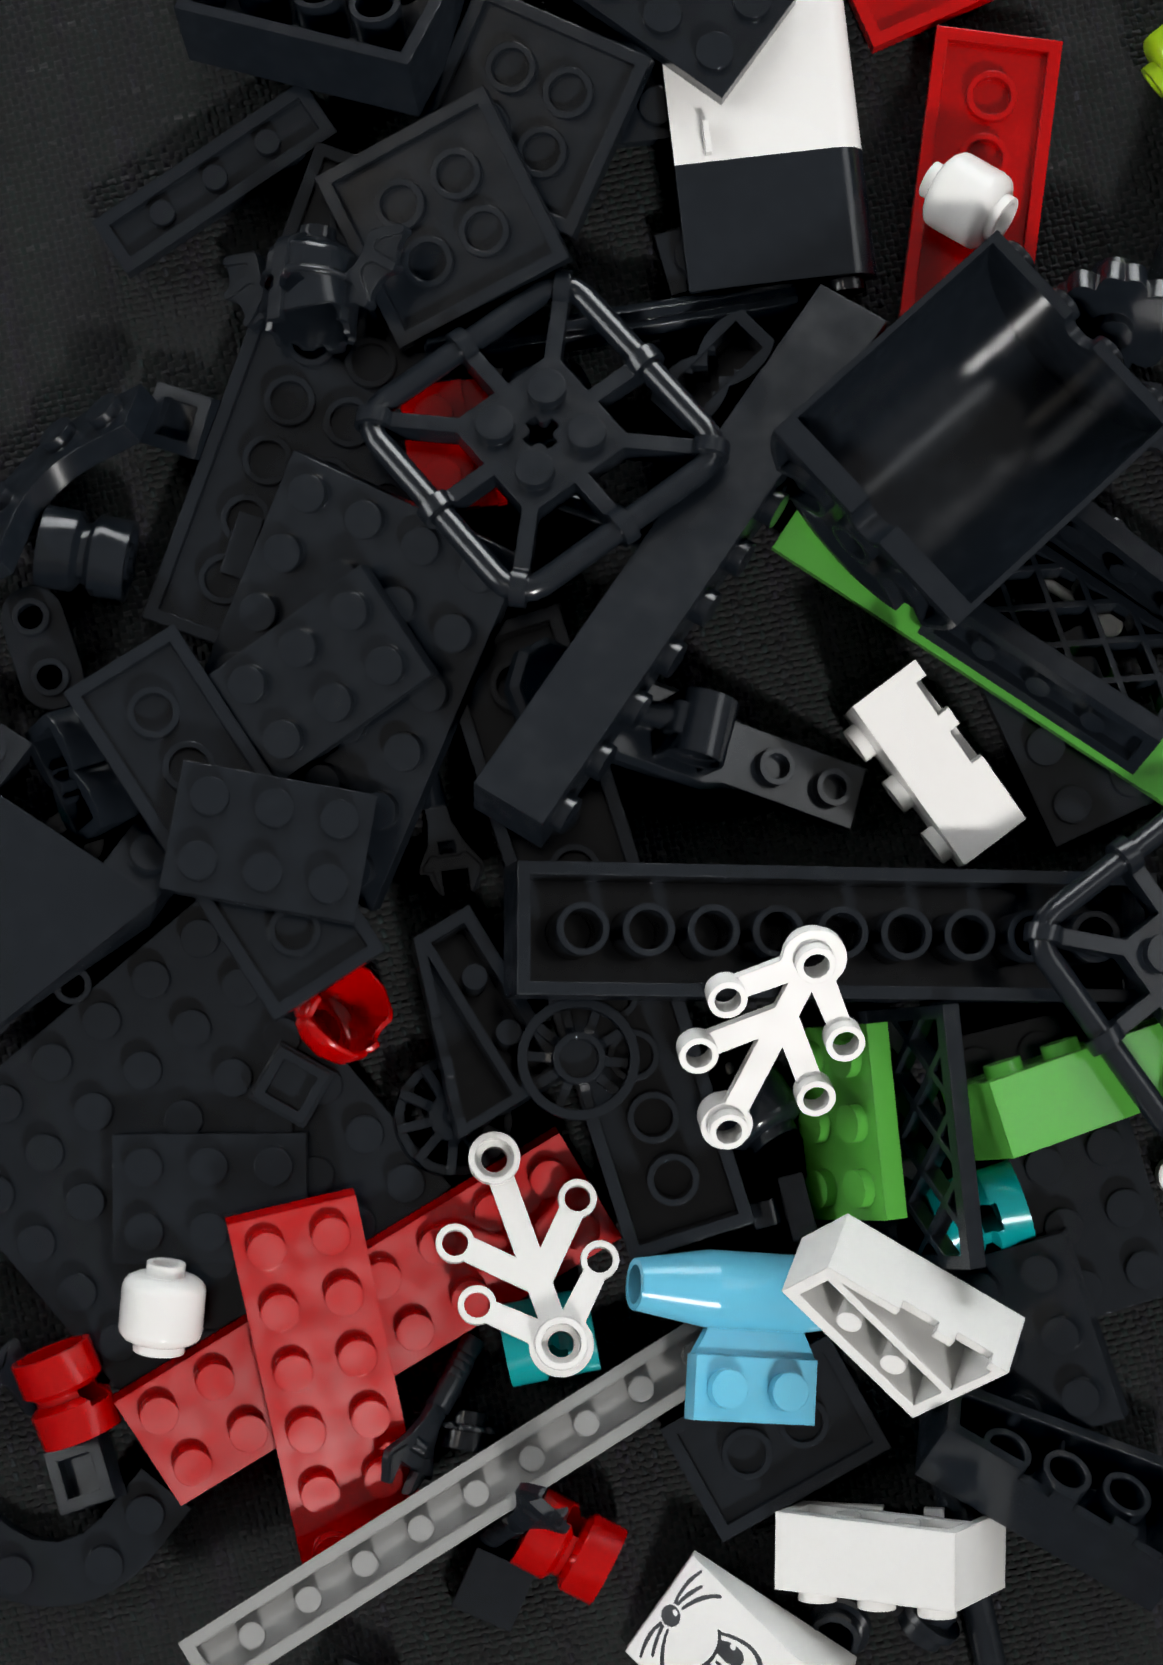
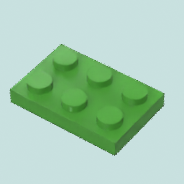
(856, 1145)

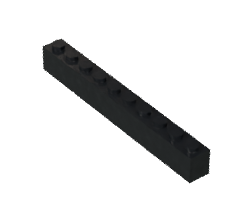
(664, 589)

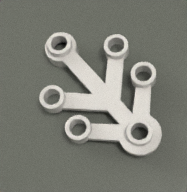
(772, 1029)
(532, 1266)

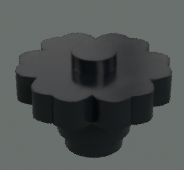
(1122, 306)

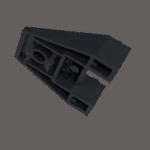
(59, 901)

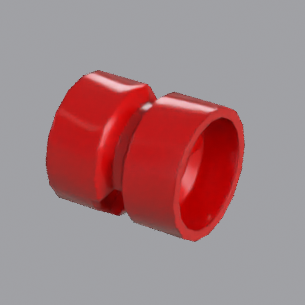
(66, 1393)
(577, 1558)

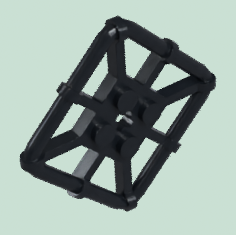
(537, 477)
(1136, 953)

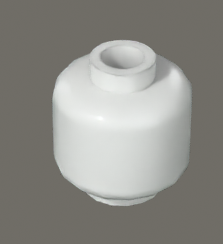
(967, 199)
(162, 1308)

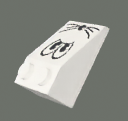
(723, 1621)

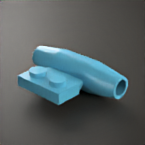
(753, 1342)

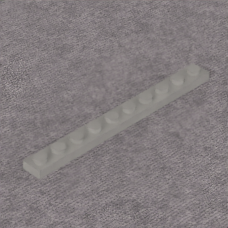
(448, 1509)

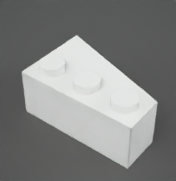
(932, 767)
(901, 1315)
(888, 1557)

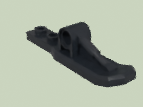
(702, 747)

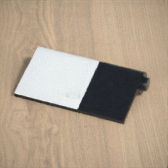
(778, 169)

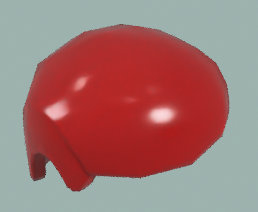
(346, 1018)

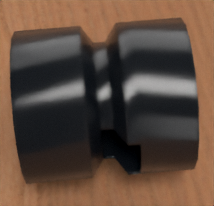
(93, 554)

